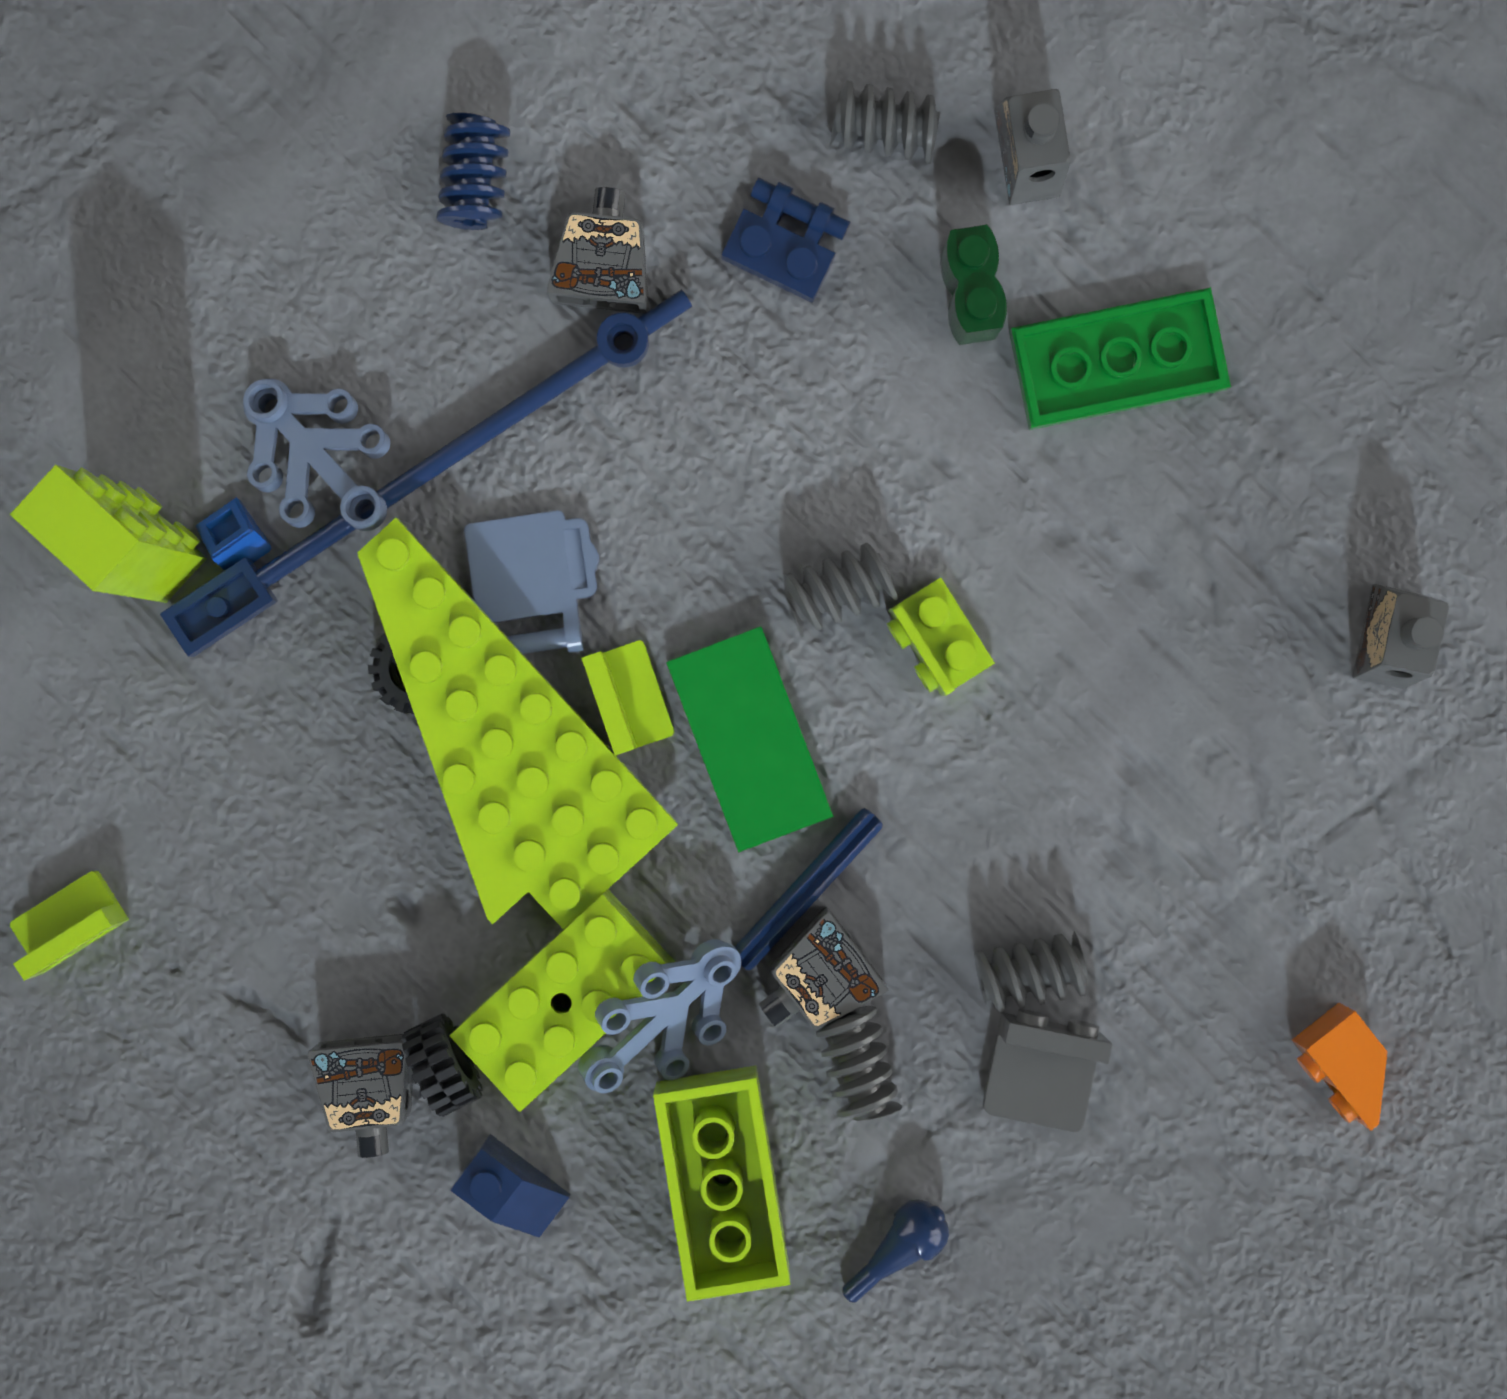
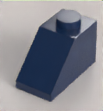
(509, 1189)

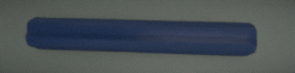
(808, 888)

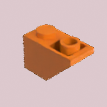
(1348, 1060)

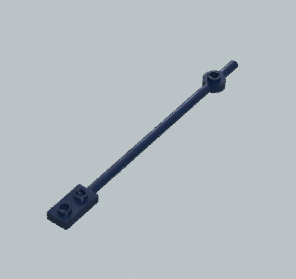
(245, 591)

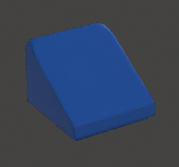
(232, 535)

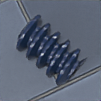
(471, 171)

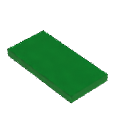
(1119, 358)
(749, 739)

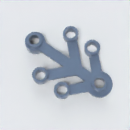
(309, 448)
(706, 974)

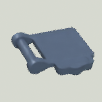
(533, 570)

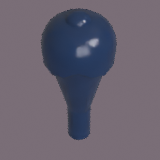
(916, 1234)

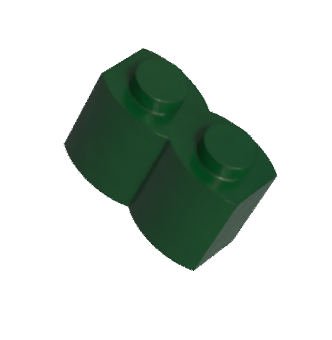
(969, 272)

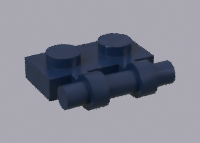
(778, 254)

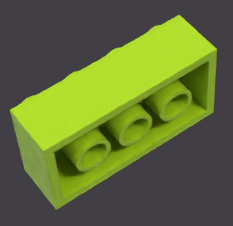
(109, 534)
(523, 1034)
(727, 1231)

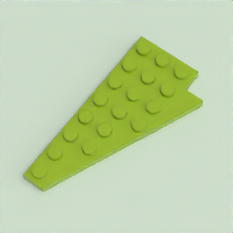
(518, 767)

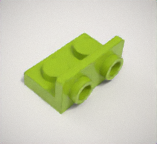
(939, 638)

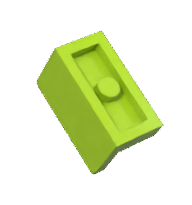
(628, 697)
(66, 924)

